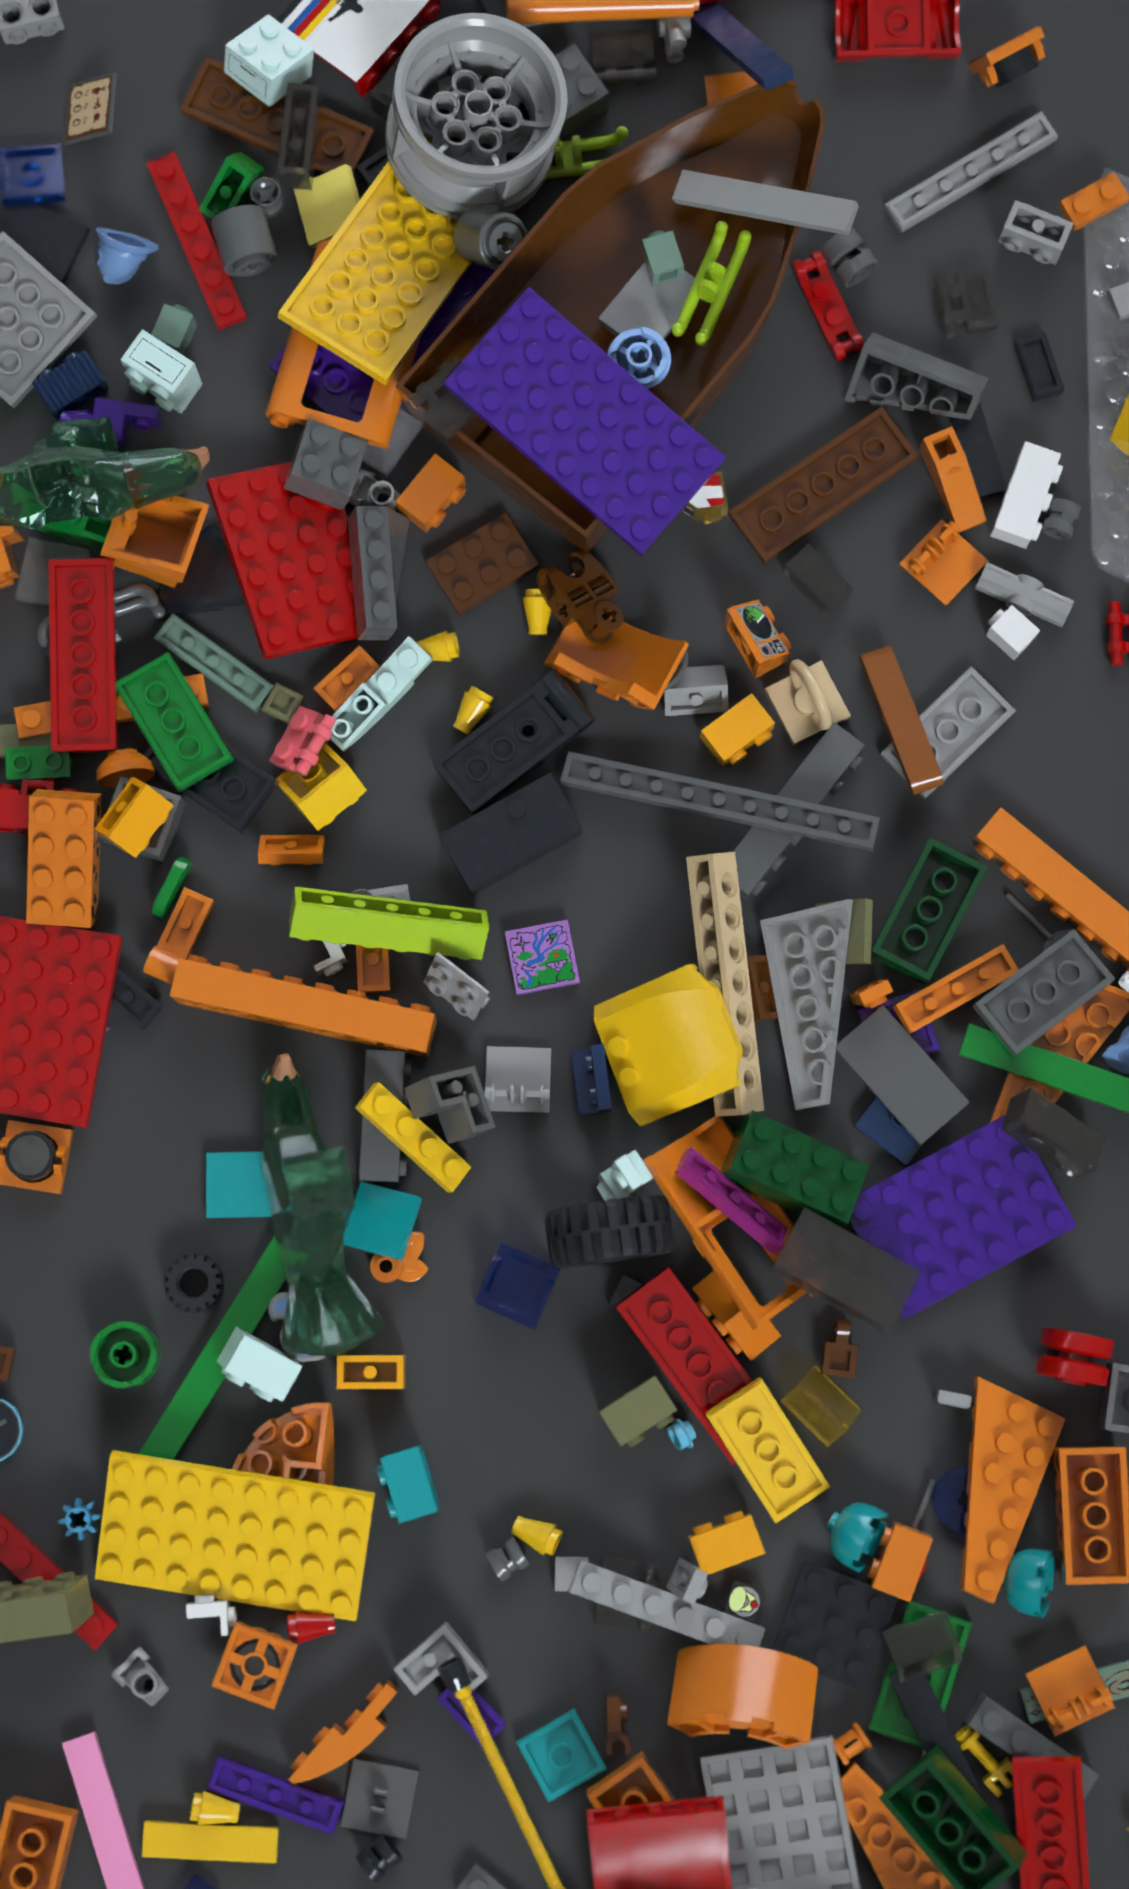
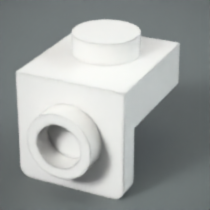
(334, 963)
(209, 1607)

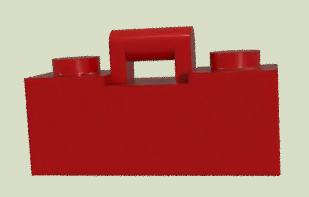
(15, 804)

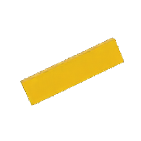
(210, 1842)

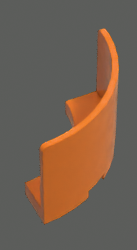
(627, 666)
(745, 1690)

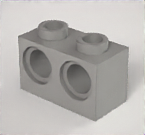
(29, 23)

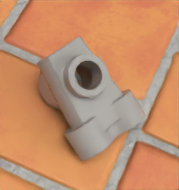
(674, 33)
(369, 490)
(136, 1673)

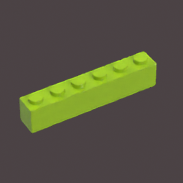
(388, 923)

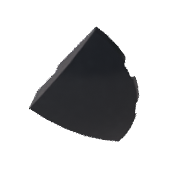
(208, 580)

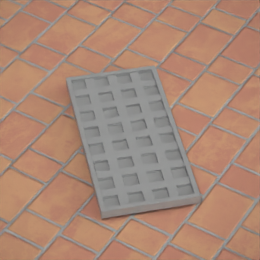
(784, 1816)

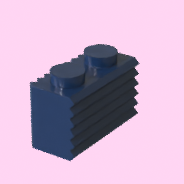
(70, 384)

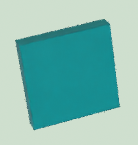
(236, 1186)
(381, 1221)
(561, 1755)

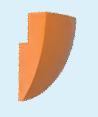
(294, 1446)

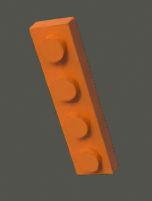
(955, 989)

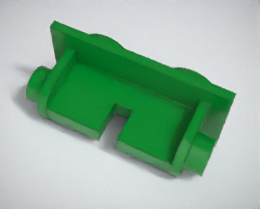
(37, 763)

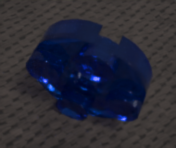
(945, 1498)

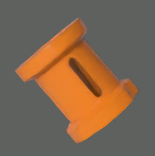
(854, 1733)

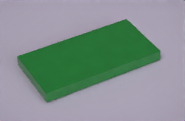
(173, 722)
(888, 1713)

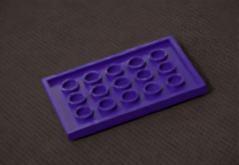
(962, 1212)

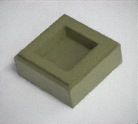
(282, 703)

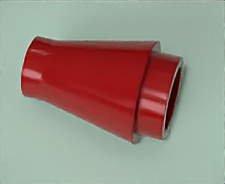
(309, 1625)

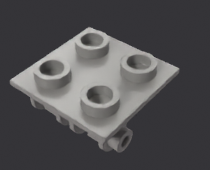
(456, 987)
(518, 1079)

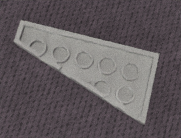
(807, 977)

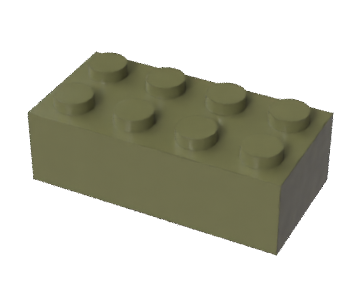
(44, 1607)

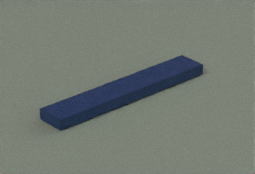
(742, 46)

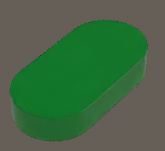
(171, 887)

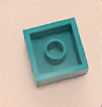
(408, 1483)

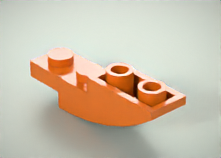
(338, 1746)

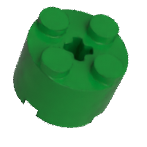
(109, 1364)

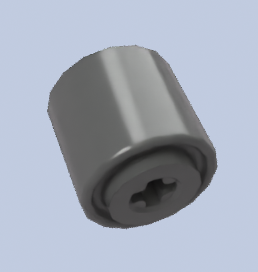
(488, 236)
(244, 240)

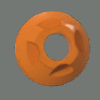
(125, 764)

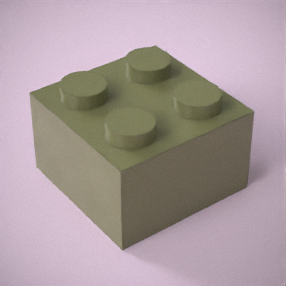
(638, 1411)

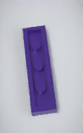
(275, 1794)

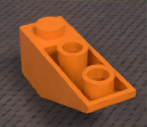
(953, 478)

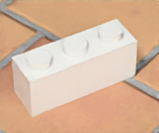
(1027, 495)

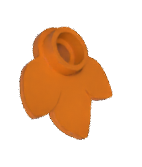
(409, 1269)

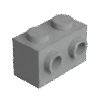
(1035, 233)

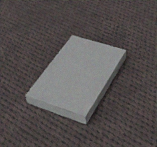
(646, 305)

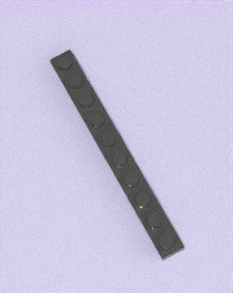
(721, 801)

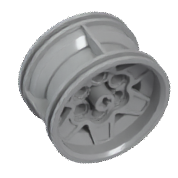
(463, 174)

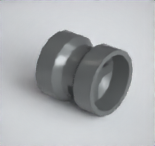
(267, 190)
(1061, 519)
(501, 1564)

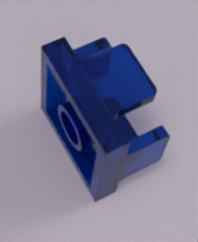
(517, 1285)

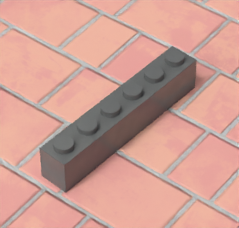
(811, 782)

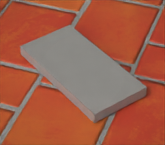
(959, 722)

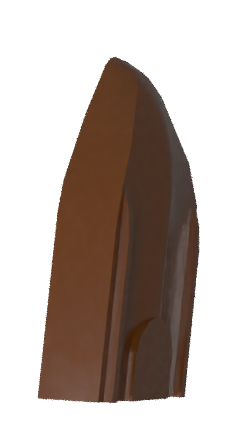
(593, 246)

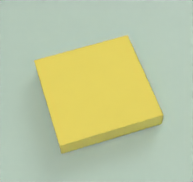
(327, 203)

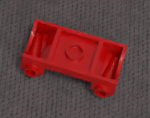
(896, 29)

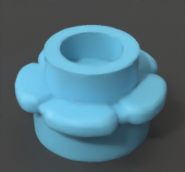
(681, 1434)

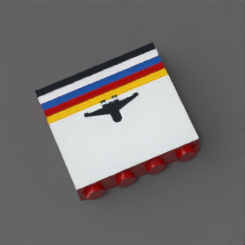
(359, 35)

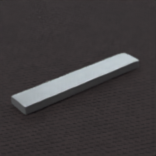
(971, 172)
(765, 202)

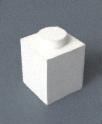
(1011, 631)

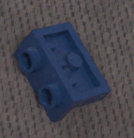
(591, 1080)

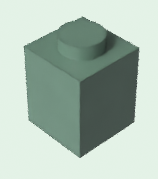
(662, 257)
(175, 327)

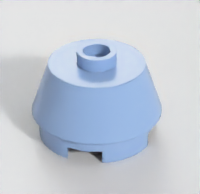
(642, 355)

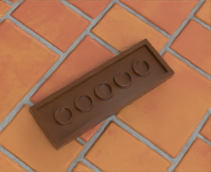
(235, 111)
(823, 485)

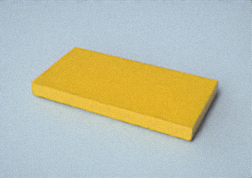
(767, 1449)

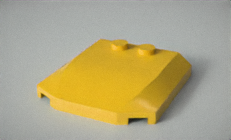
(669, 1044)

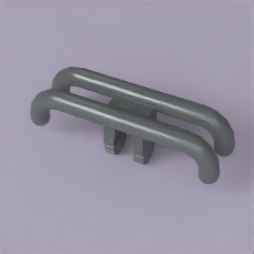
(142, 597)

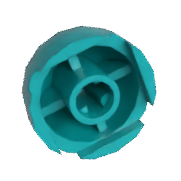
(856, 1533)
(1029, 1580)

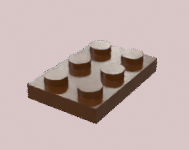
(482, 564)

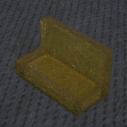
(821, 1406)

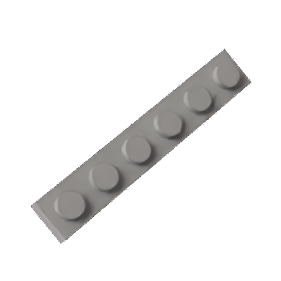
(662, 1607)

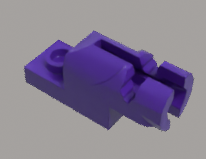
(121, 415)

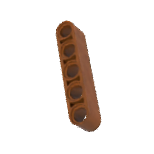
(901, 720)

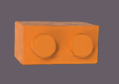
(431, 493)
(900, 1560)

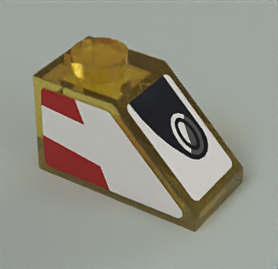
(710, 501)

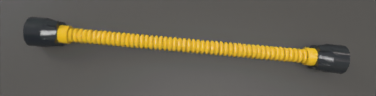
(456, 1678)

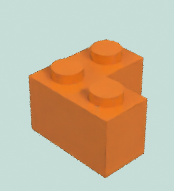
(729, 1319)

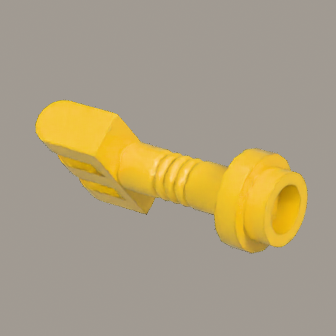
(967, 1739)

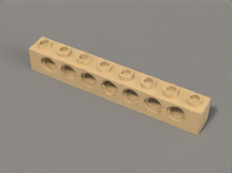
(724, 961)

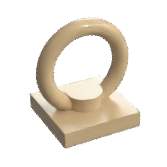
(807, 701)

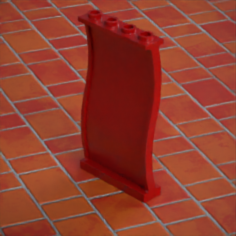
(660, 1845)

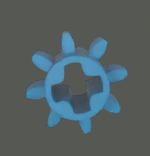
(89, 1518)

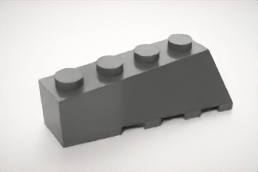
(913, 380)
(377, 557)

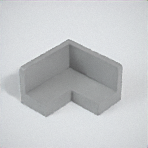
(421, 1663)

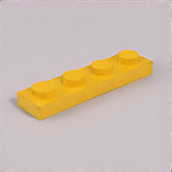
(413, 1137)

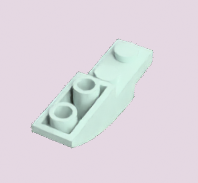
(379, 693)
(624, 1177)

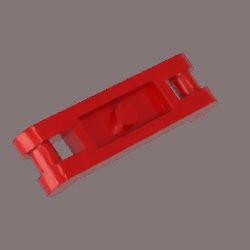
(827, 306)

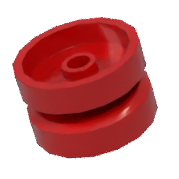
(1074, 1357)

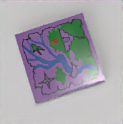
(542, 957)

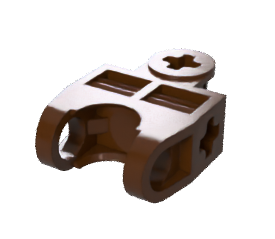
(583, 596)

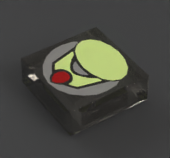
(744, 1601)

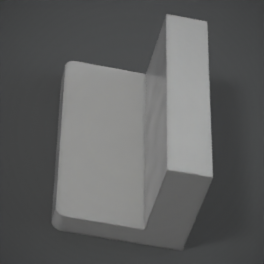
(698, 692)

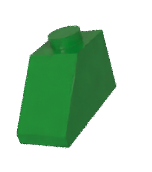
(231, 184)

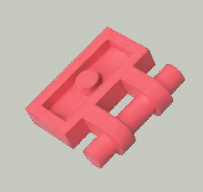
(302, 741)

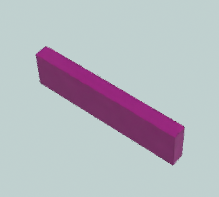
(731, 1200)

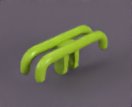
(569, 155)
(712, 284)

